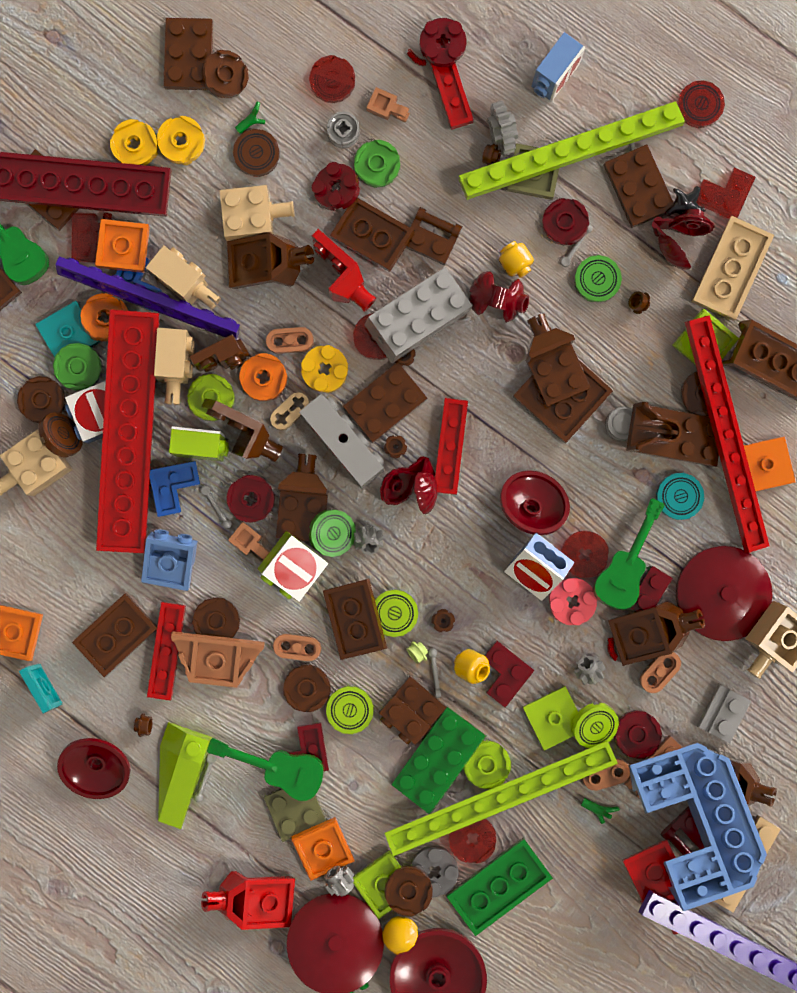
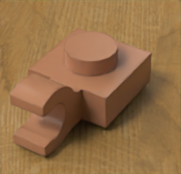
(384, 104)
(247, 540)

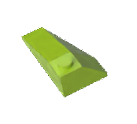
(180, 767)

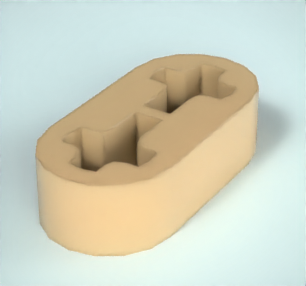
(285, 407)

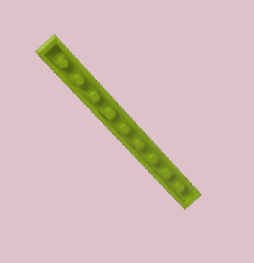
(571, 150)
(500, 798)

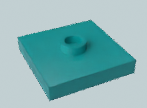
(64, 328)
(41, 687)

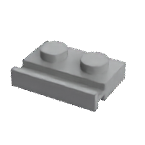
(724, 713)

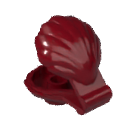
(691, 223)
(485, 294)
(400, 483)

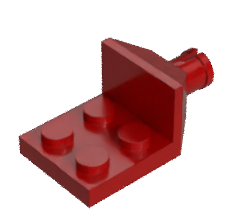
(350, 282)
(649, 871)
(253, 901)

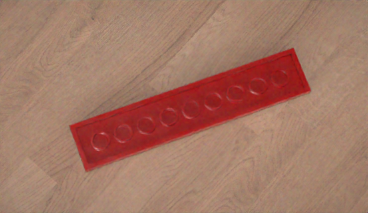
(127, 432)

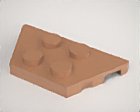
(215, 658)

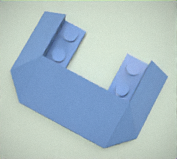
(722, 817)

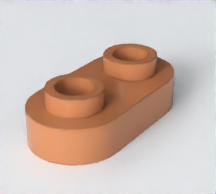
(290, 340)
(297, 647)
(660, 672)
(607, 777)

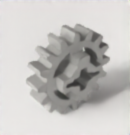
(502, 127)

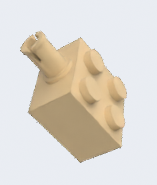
(250, 212)
(181, 278)
(173, 361)
(32, 466)
(775, 639)

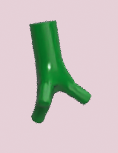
(250, 120)
(599, 810)

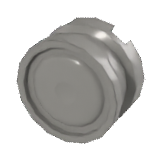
(343, 129)
(618, 423)

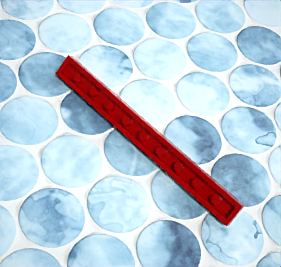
(727, 434)

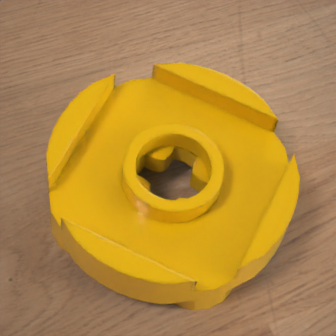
(140, 131)
(183, 153)
(322, 382)

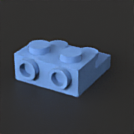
(169, 560)

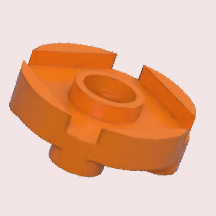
(92, 311)
(256, 365)

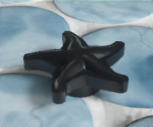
(685, 201)

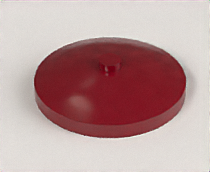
(727, 589)
(335, 944)
(439, 964)

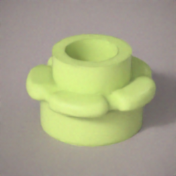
(417, 652)

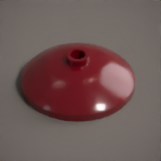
(541, 495)
(93, 768)

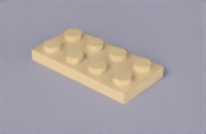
(732, 268)

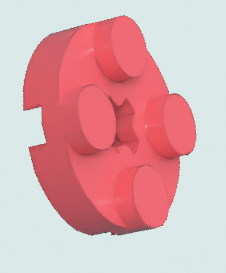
(559, 604)

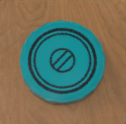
(681, 496)

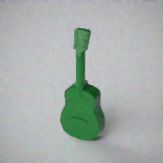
(21, 258)
(619, 583)
(296, 774)

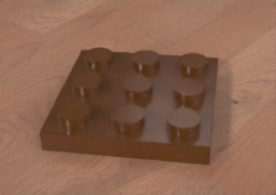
(570, 414)

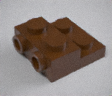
(226, 351)
(411, 711)

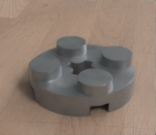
(445, 860)

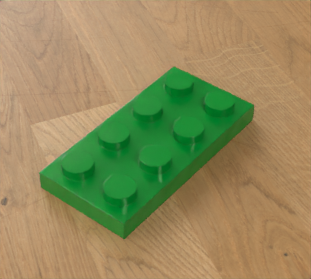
(438, 760)
(499, 886)

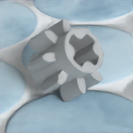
(368, 539)
(590, 670)
(339, 881)

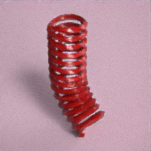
(416, 60)
(610, 650)

